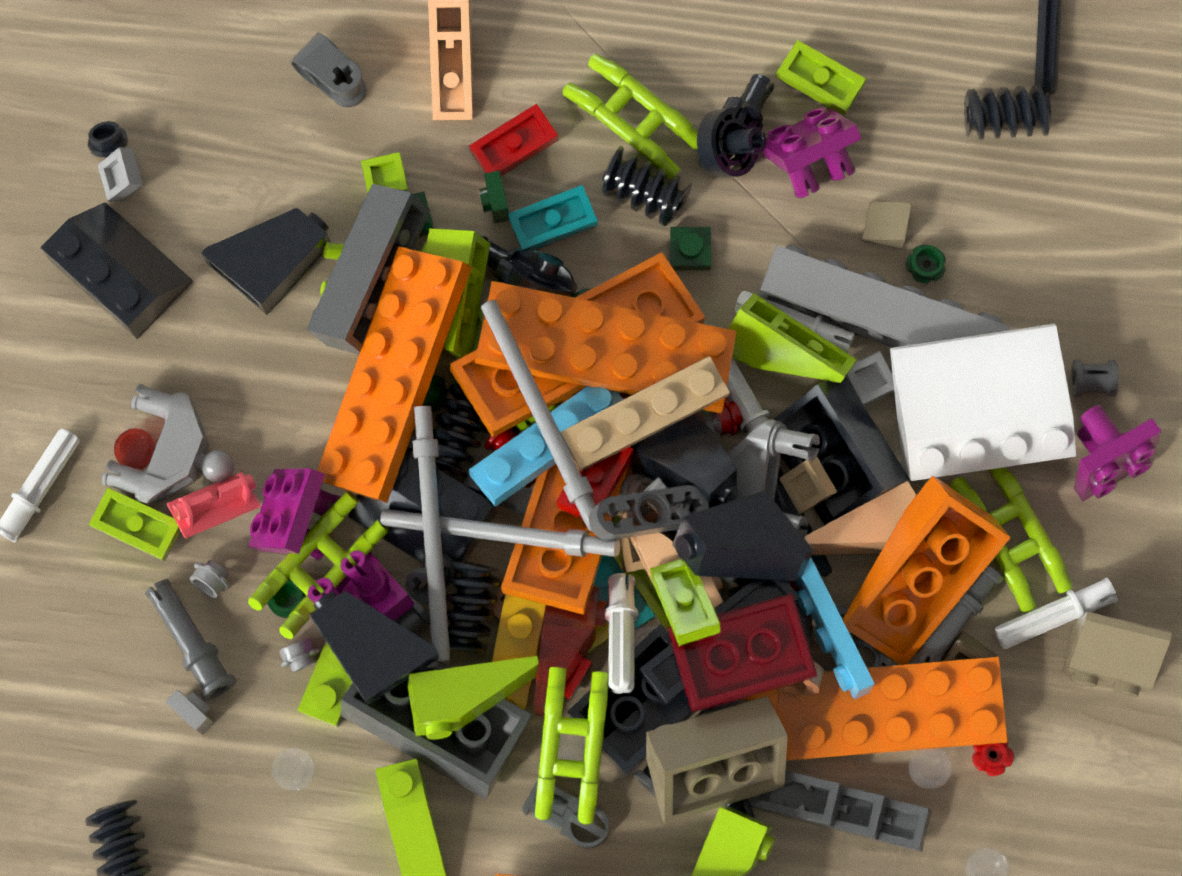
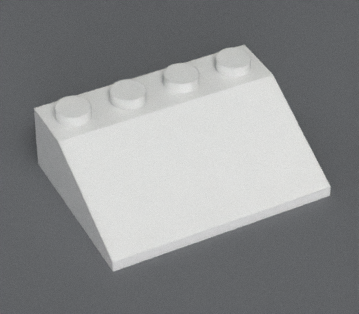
(982, 402)

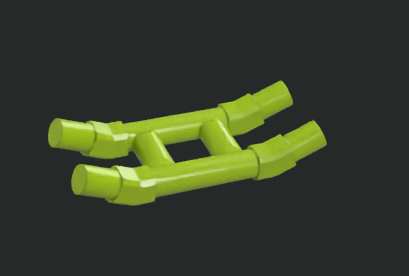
(638, 137)
(315, 538)
(1038, 542)
(555, 725)

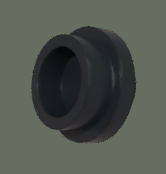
(106, 138)

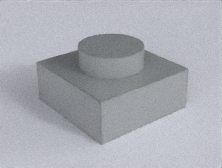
(120, 174)
(871, 378)
(191, 709)

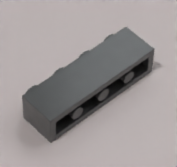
(354, 287)

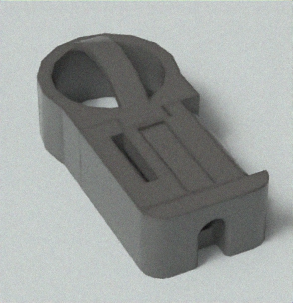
(565, 813)

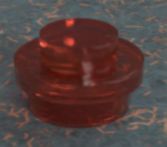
(134, 448)

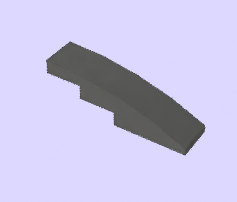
(847, 810)

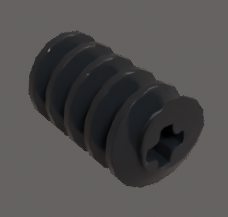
(1007, 110)
(644, 188)
(457, 432)
(469, 605)
(117, 840)

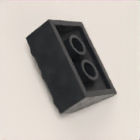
(116, 267)
(849, 447)
(454, 501)
(636, 712)

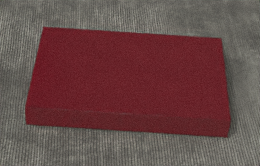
(754, 653)

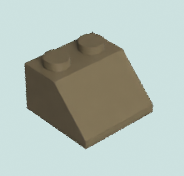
(1115, 654)

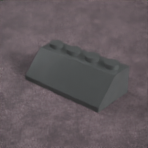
(469, 756)

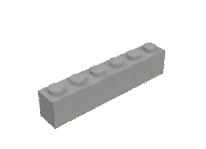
(867, 303)

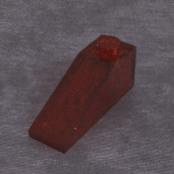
(566, 642)

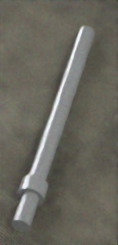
(425, 450)
(577, 487)
(573, 542)

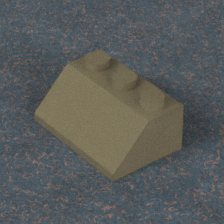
(717, 758)

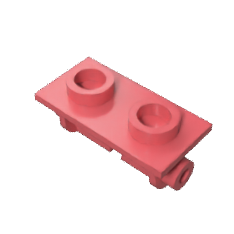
(214, 504)

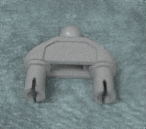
(177, 454)
(759, 460)

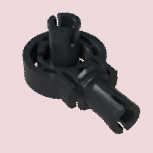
(734, 132)
(530, 270)

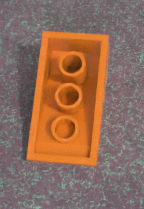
(923, 570)

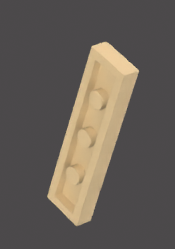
(644, 413)

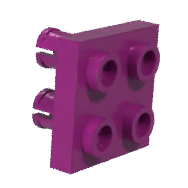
(816, 137)
(1112, 453)
(287, 510)
(368, 583)

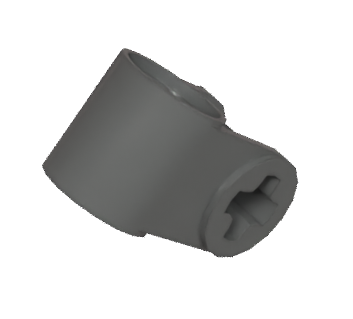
(327, 67)

